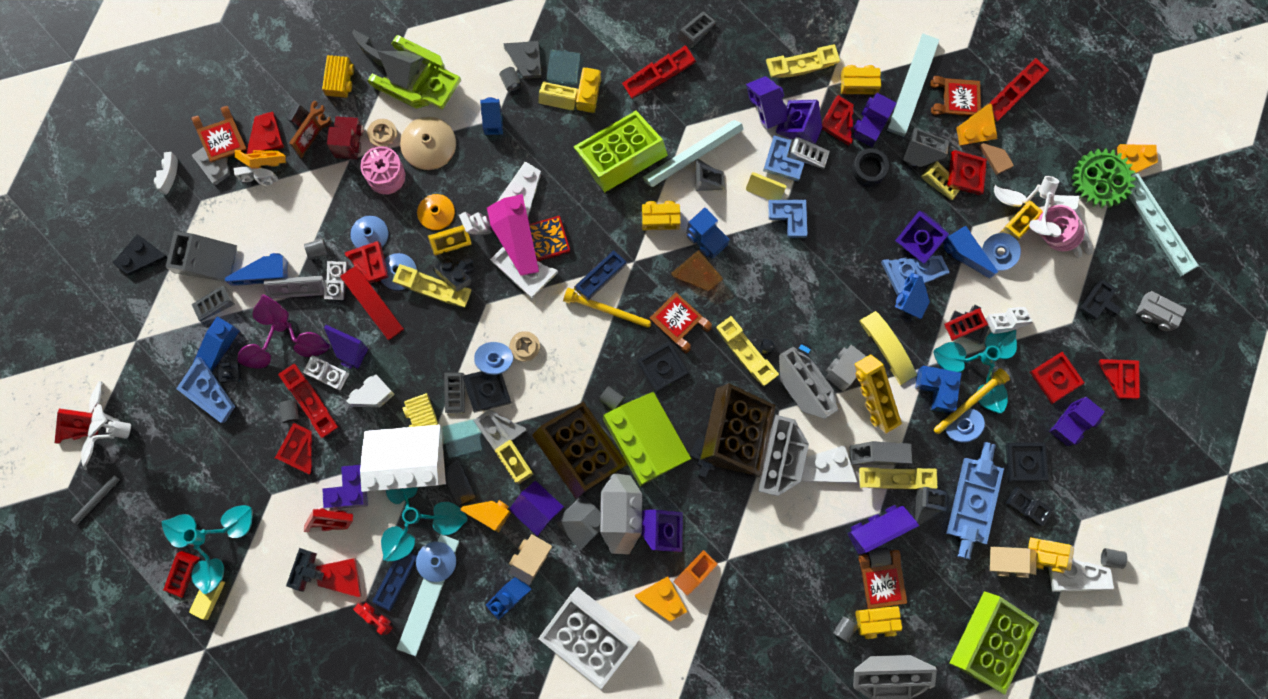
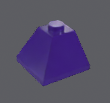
(803, 120)
(922, 236)
(346, 348)
(663, 529)

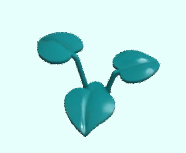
(999, 345)
(182, 532)
(399, 543)

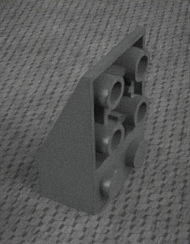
(200, 256)

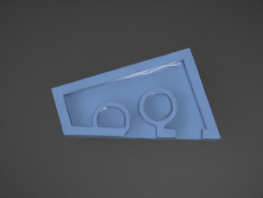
(900, 269)
(206, 391)

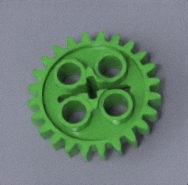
(1118, 171)

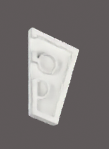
(531, 283)
(829, 467)

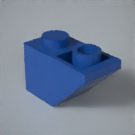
(491, 116)
(913, 297)
(508, 597)

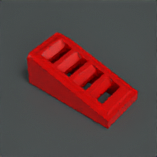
(980, 316)
(177, 563)

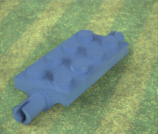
(975, 500)

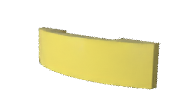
(802, 64)
(430, 286)
(889, 346)
(746, 352)
(897, 478)

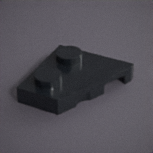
(138, 255)

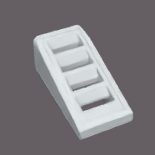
(798, 142)

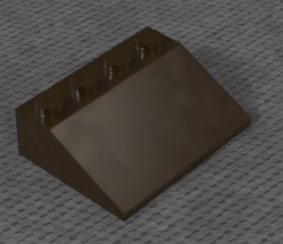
(738, 431)
(579, 449)

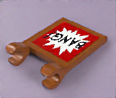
(960, 96)
(309, 130)
(221, 138)
(677, 319)
(883, 584)

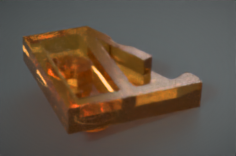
(698, 272)

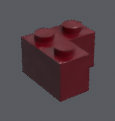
(345, 138)

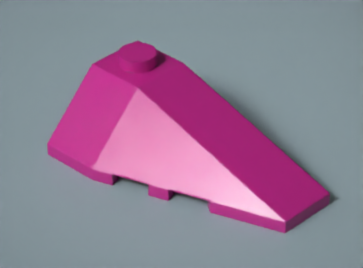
(511, 225)

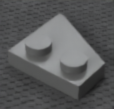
(216, 170)
(497, 428)

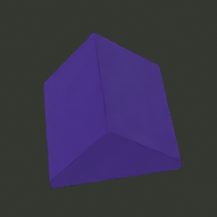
(536, 508)

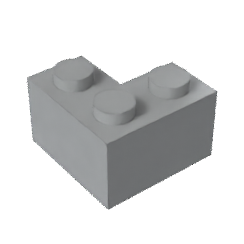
(843, 371)

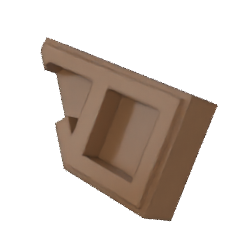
(996, 158)

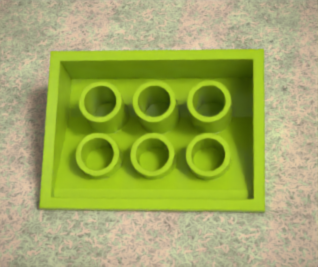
(621, 150)
(646, 438)
(994, 642)

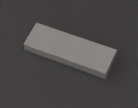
(294, 287)

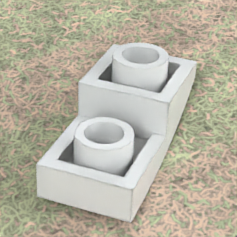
(262, 176)
(165, 178)
(476, 223)
(334, 285)
(1011, 320)
(326, 373)

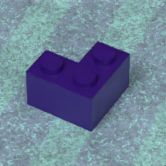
(769, 101)
(875, 117)
(1075, 420)
(349, 494)

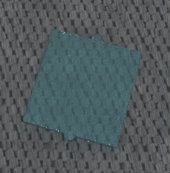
(563, 66)
(462, 438)

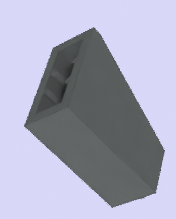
(880, 453)

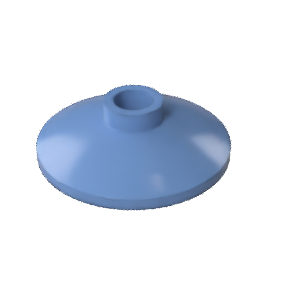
(378, 229)
(1011, 247)
(392, 262)
(493, 352)
(970, 419)
(446, 562)

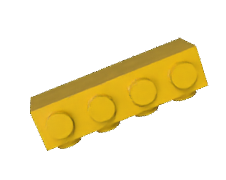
(877, 394)

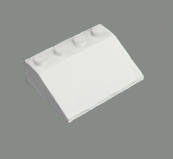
(402, 458)
(589, 637)

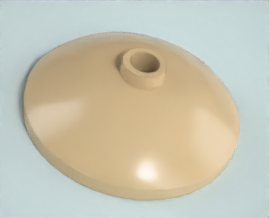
(430, 153)

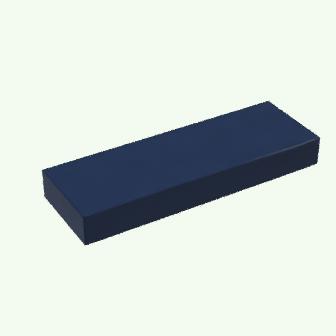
(600, 275)
(394, 582)

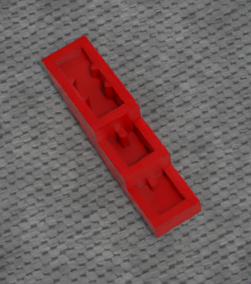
(657, 73)
(1017, 88)
(371, 302)

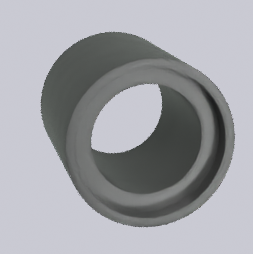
(510, 79)
(316, 249)
(611, 398)
(289, 411)
(879, 557)
(1113, 558)
(845, 629)

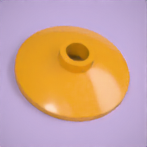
(441, 218)

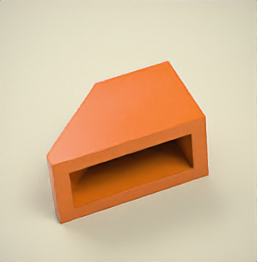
(695, 573)

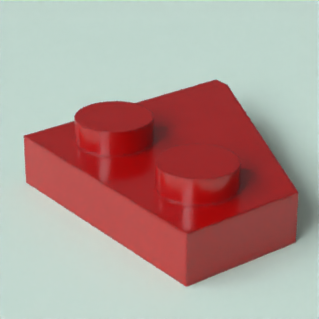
(839, 120)
(265, 134)
(369, 261)
(1123, 377)
(72, 425)
(297, 449)
(328, 520)
(341, 577)
(366, 611)

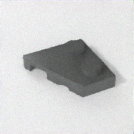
(525, 57)

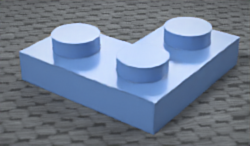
(778, 162)
(794, 212)

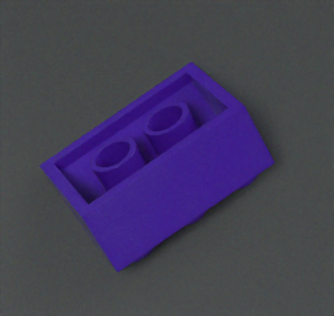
(881, 529)

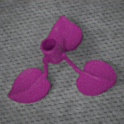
(270, 312)

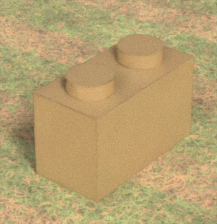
(530, 559)
(1013, 560)

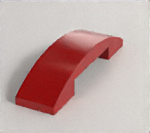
(308, 400)

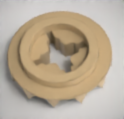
(379, 125)
(528, 338)

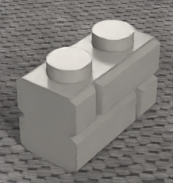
(1160, 311)

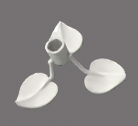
(1047, 191)
(114, 428)

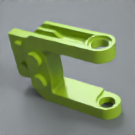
(433, 85)

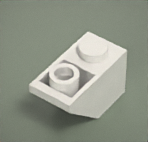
(372, 394)

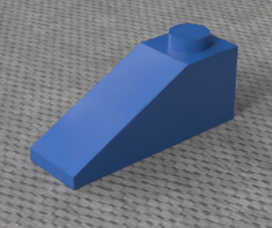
(968, 251)
(264, 268)
(216, 342)

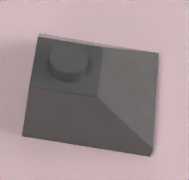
(925, 148)
(580, 522)

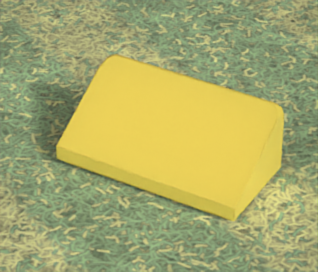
(558, 96)
(765, 187)
(205, 603)

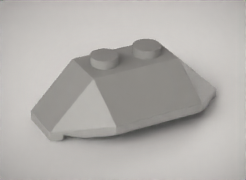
(806, 384)
(784, 457)
(621, 514)
(893, 677)

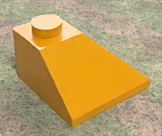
(489, 513)

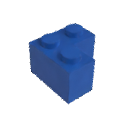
(704, 232)
(944, 385)

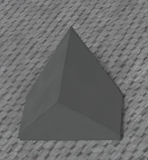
(400, 66)
(707, 177)
(929, 503)

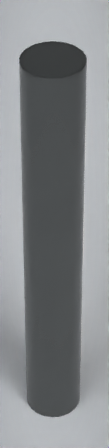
(95, 500)

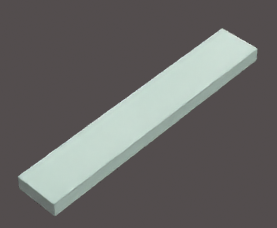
(913, 85)
(693, 153)
(1161, 227)
(423, 608)

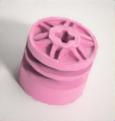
(387, 178)
(1068, 219)

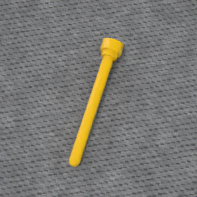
(572, 297)
(999, 377)

